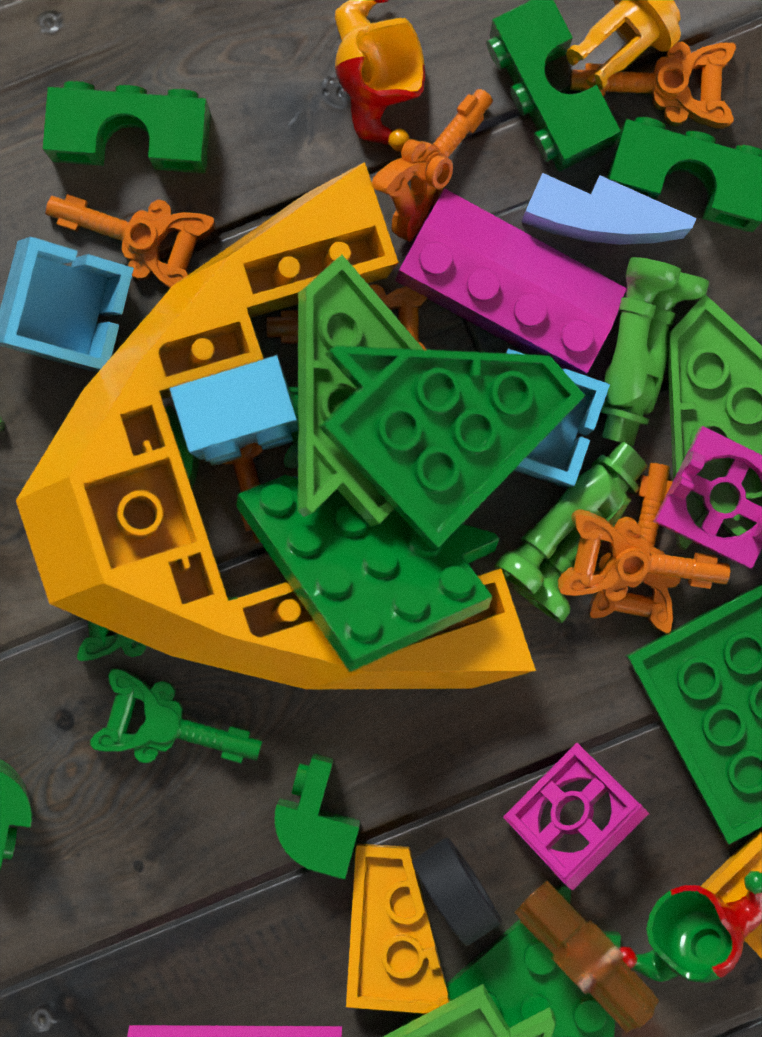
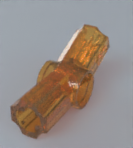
(588, 957)

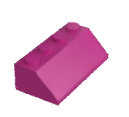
(511, 284)

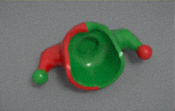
(697, 933)

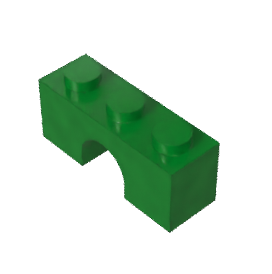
(85, 118)
(567, 124)
(731, 176)

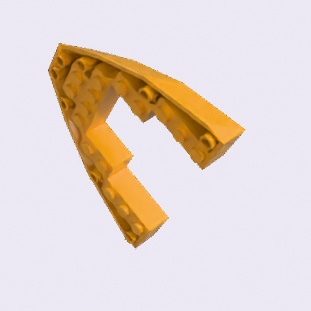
(118, 514)

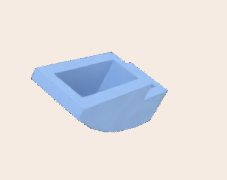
(605, 215)

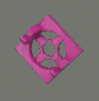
(674, 513)
(527, 813)

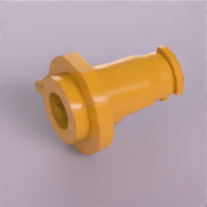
(638, 25)

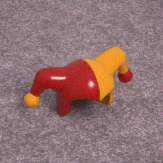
(377, 68)

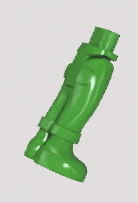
(643, 343)
(554, 541)

